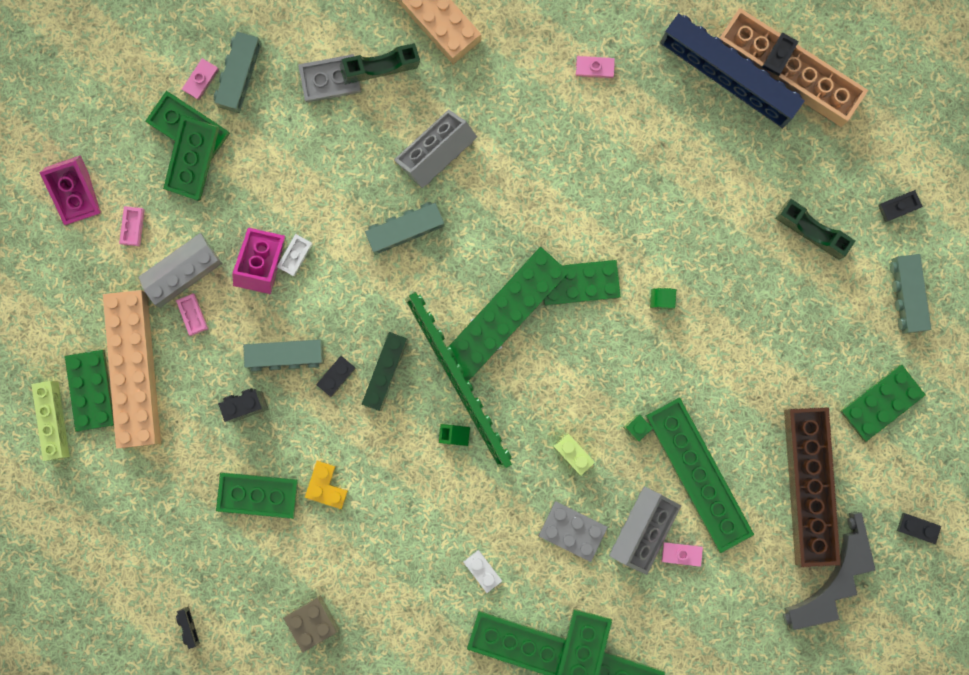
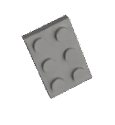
(324, 80)
(573, 531)

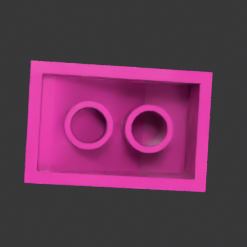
(71, 190)
(258, 261)

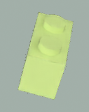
(574, 454)

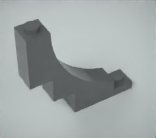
(855, 559)

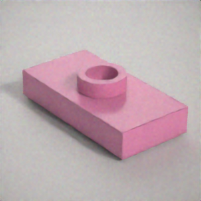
(595, 67)
(200, 79)
(132, 226)
(192, 314)
(682, 554)

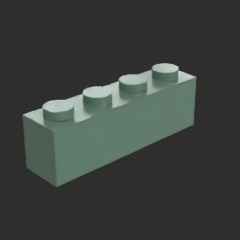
(238, 72)
(405, 228)
(910, 294)
(283, 354)

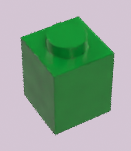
(638, 428)

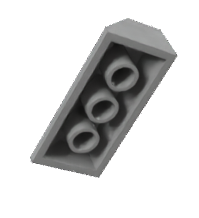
(436, 148)
(179, 270)
(645, 530)

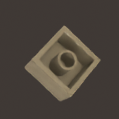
(311, 623)

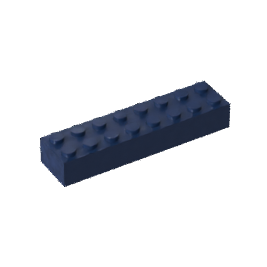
(731, 70)

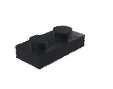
(780, 54)
(900, 206)
(336, 376)
(919, 528)
(189, 634)

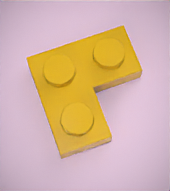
(320, 488)

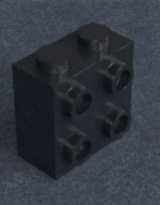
(243, 406)

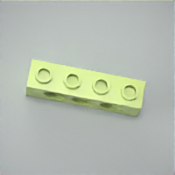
(50, 420)

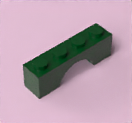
(364, 68)
(828, 239)
(384, 371)

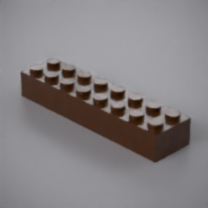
(812, 487)

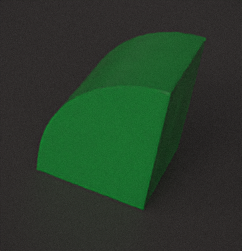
(663, 298)
(454, 435)

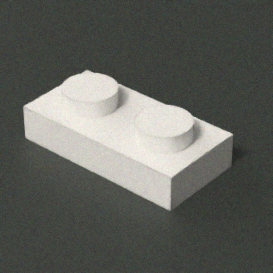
(294, 255)
(482, 571)

